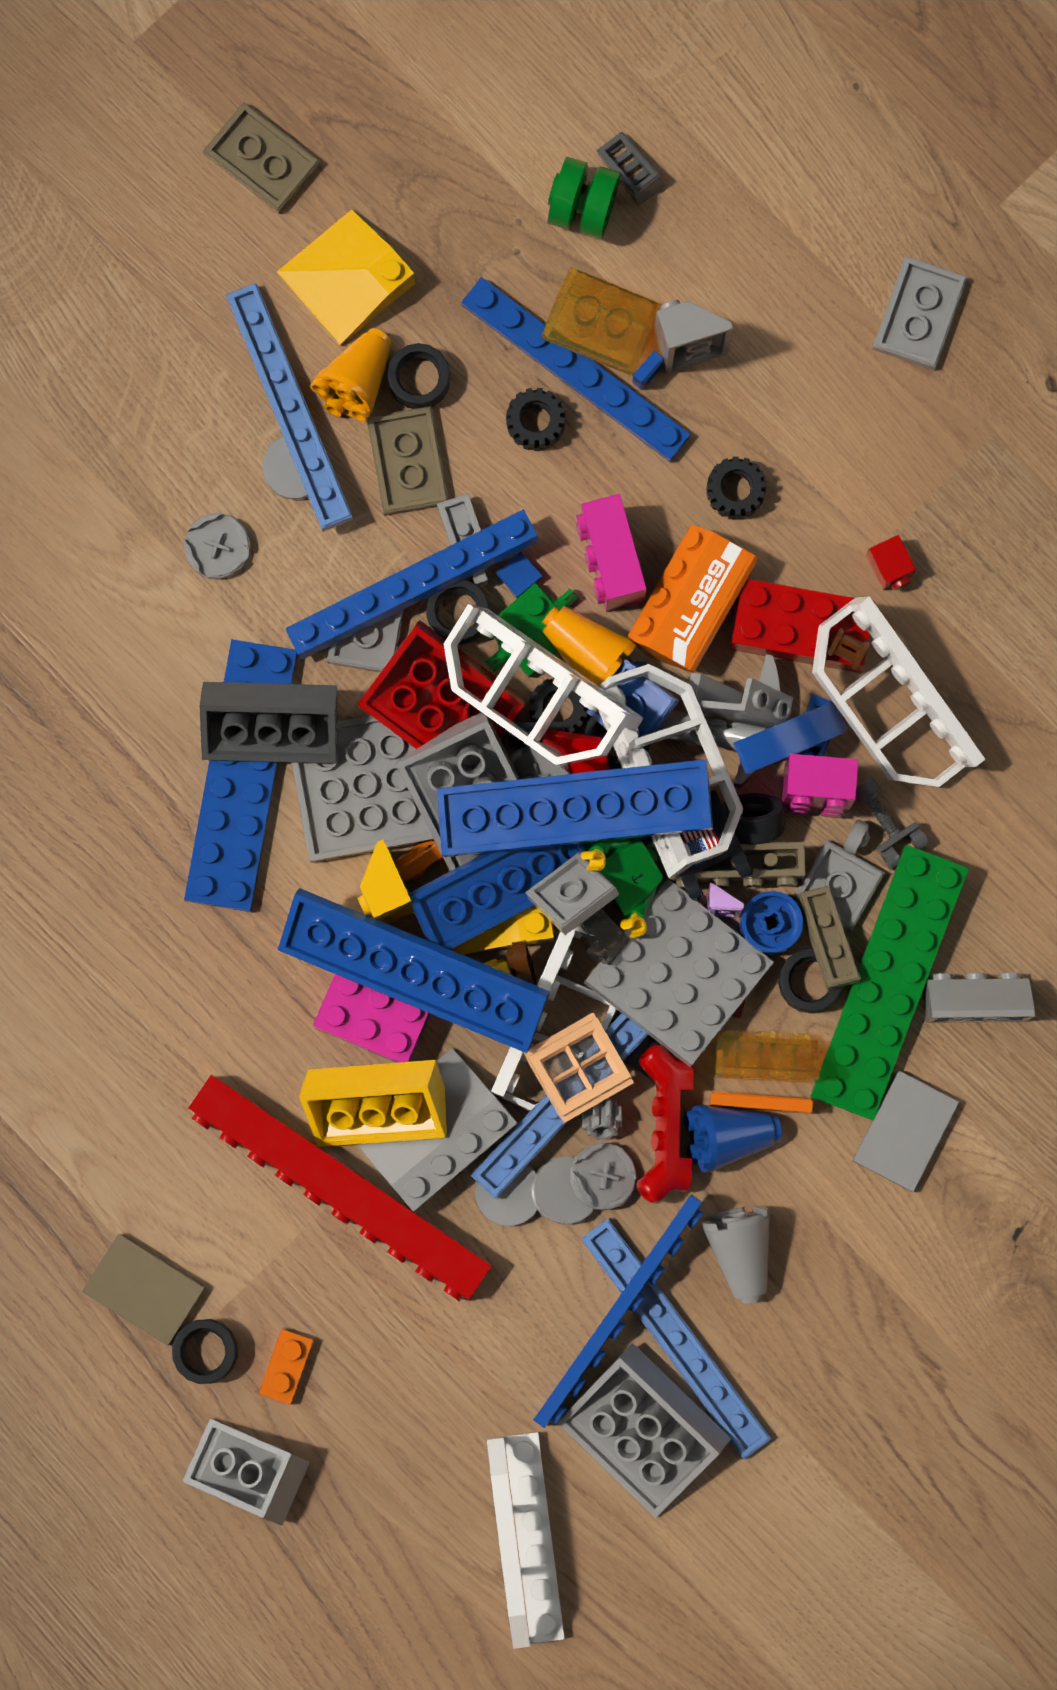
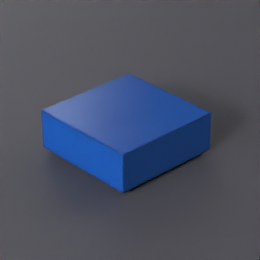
(648, 370)
(518, 574)

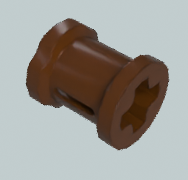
(859, 646)

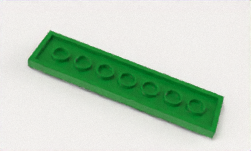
(890, 982)

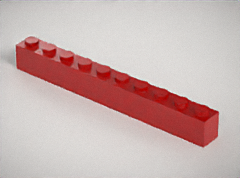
(340, 1188)

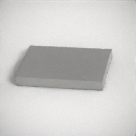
(919, 313)
(905, 1131)

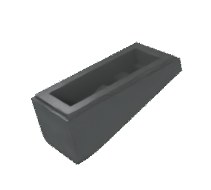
(643, 184)

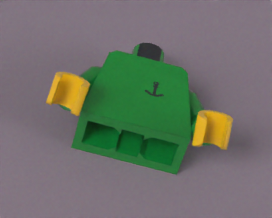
(634, 874)

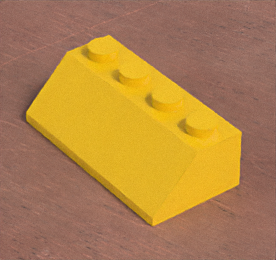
(375, 1103)

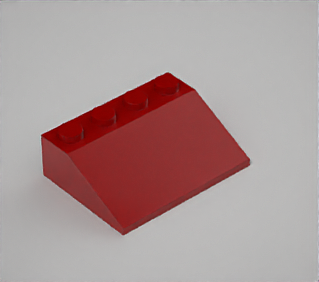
(416, 695)

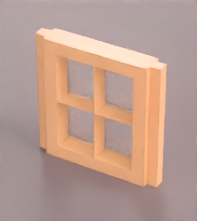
(578, 1067)

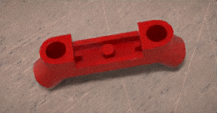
(669, 1170)

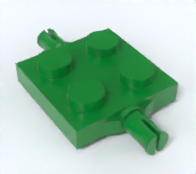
(527, 616)

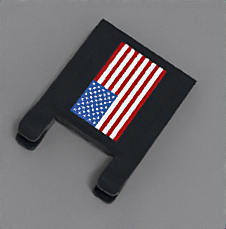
(706, 839)

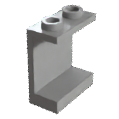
(759, 705)

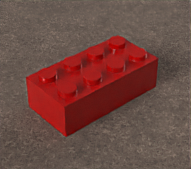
(786, 623)

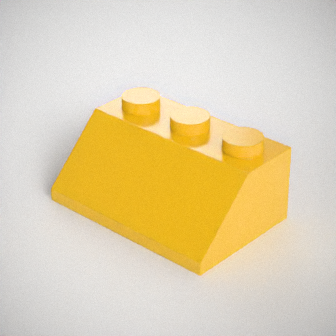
(383, 888)

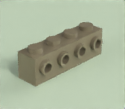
(769, 862)

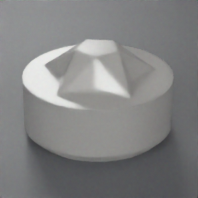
(857, 837)

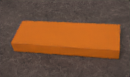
(761, 1102)

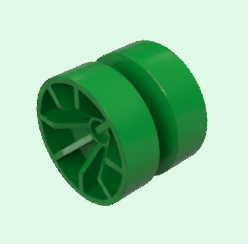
(573, 197)

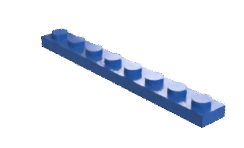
(576, 371)
(412, 584)
(612, 1324)

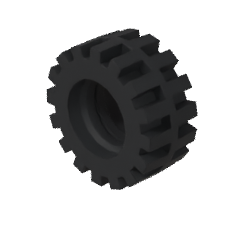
(530, 399)
(742, 468)
(537, 707)

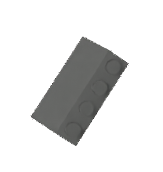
(268, 722)

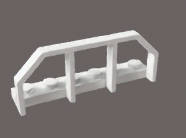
(541, 661)
(906, 672)
(629, 749)
(559, 958)
(533, 1539)

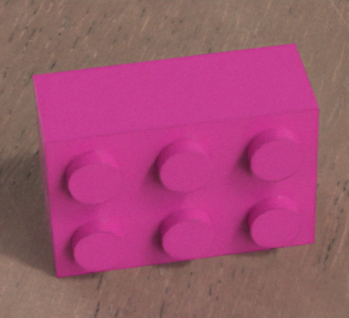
(611, 553)
(819, 784)
(371, 1020)

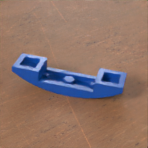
(790, 737)

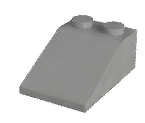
(246, 1472)

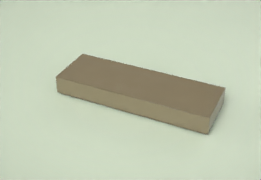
(828, 937)

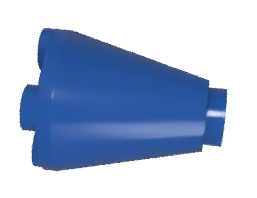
(728, 1135)

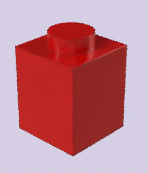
(891, 563)

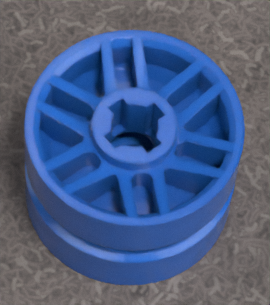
(787, 919)

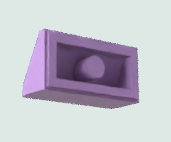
(722, 903)

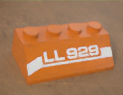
(692, 598)

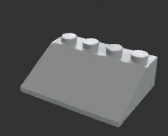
(458, 757)
(473, 1126)
(644, 1430)

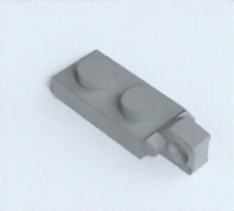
(461, 523)

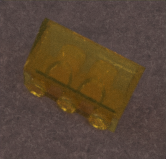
(601, 321)
(766, 1057)

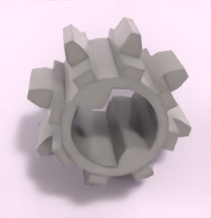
(603, 1119)

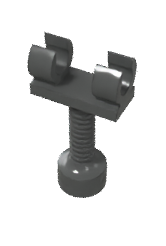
(868, 793)

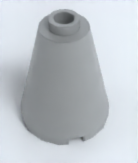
(741, 1249)

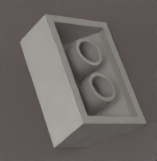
(689, 335)
(978, 999)

